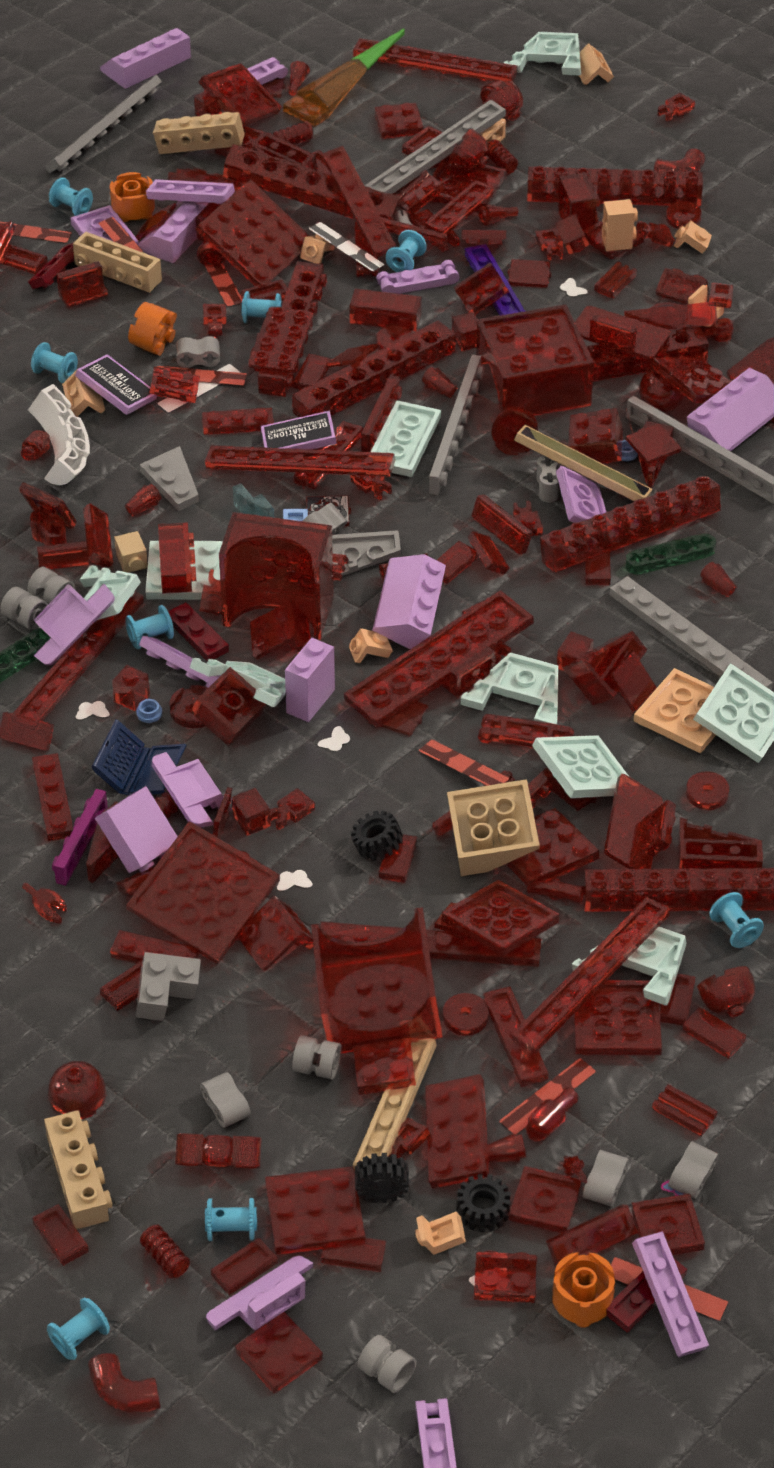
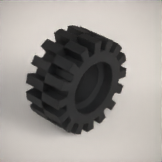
(371, 847)
(381, 1178)
(483, 1188)

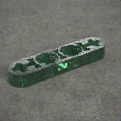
(643, 559)
(31, 642)

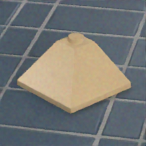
(492, 825)

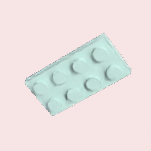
(407, 435)

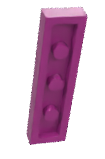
(77, 842)

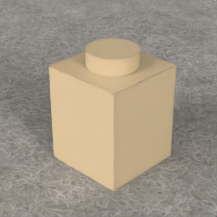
(131, 552)

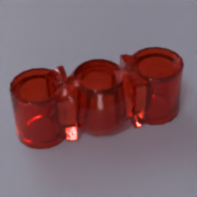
(218, 1151)

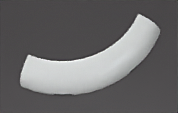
(66, 434)

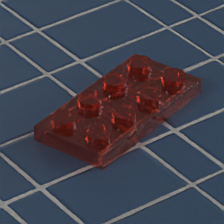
(457, 1131)

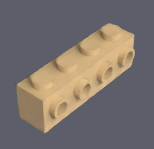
(198, 132)
(118, 261)
(77, 1170)

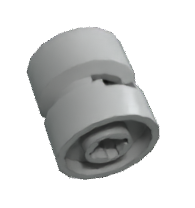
(47, 584)
(22, 607)
(307, 1054)
(388, 1364)

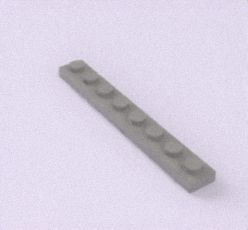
(99, 130)
(437, 148)
(455, 427)
(706, 450)
(680, 630)

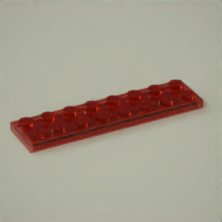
(431, 661)

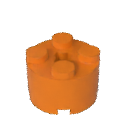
(130, 197)
(152, 328)
(583, 1288)

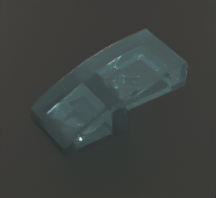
(251, 505)

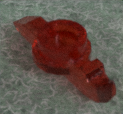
(573, 1166)

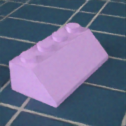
(148, 58)
(176, 234)
(735, 410)
(409, 599)

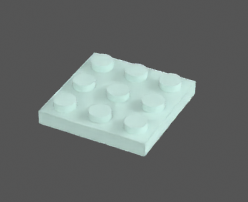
(205, 559)
(740, 713)
(580, 764)

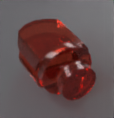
(35, 445)

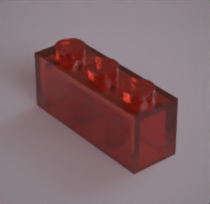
(385, 309)
(176, 558)

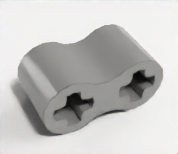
(197, 352)
(547, 478)
(328, 515)
(225, 1099)
(693, 1170)
(606, 1178)

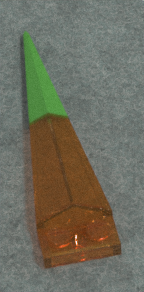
(322, 96)

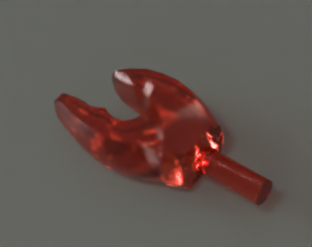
(44, 900)

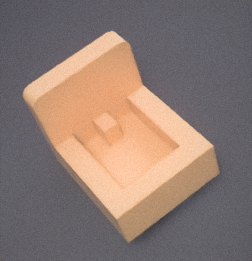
(694, 236)
(314, 248)
(369, 643)
(440, 1233)

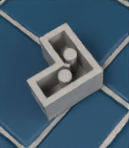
(165, 977)

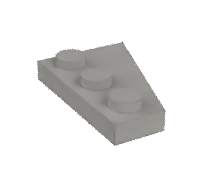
(172, 478)
(366, 548)

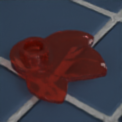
(721, 331)

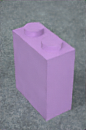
(310, 679)
(137, 830)

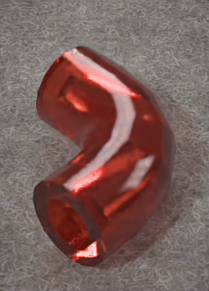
(692, 161)
(120, 1391)

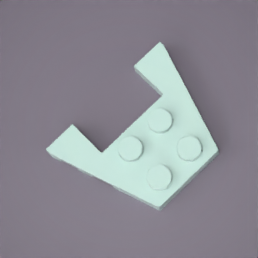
(551, 48)
(119, 583)
(522, 680)
(269, 686)
(657, 957)

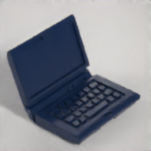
(128, 764)

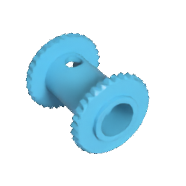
(62, 193)
(411, 245)
(258, 307)
(61, 365)
(149, 626)
(729, 910)
(230, 1219)
(78, 1328)

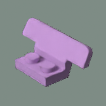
(68, 619)
(189, 787)
(264, 1297)

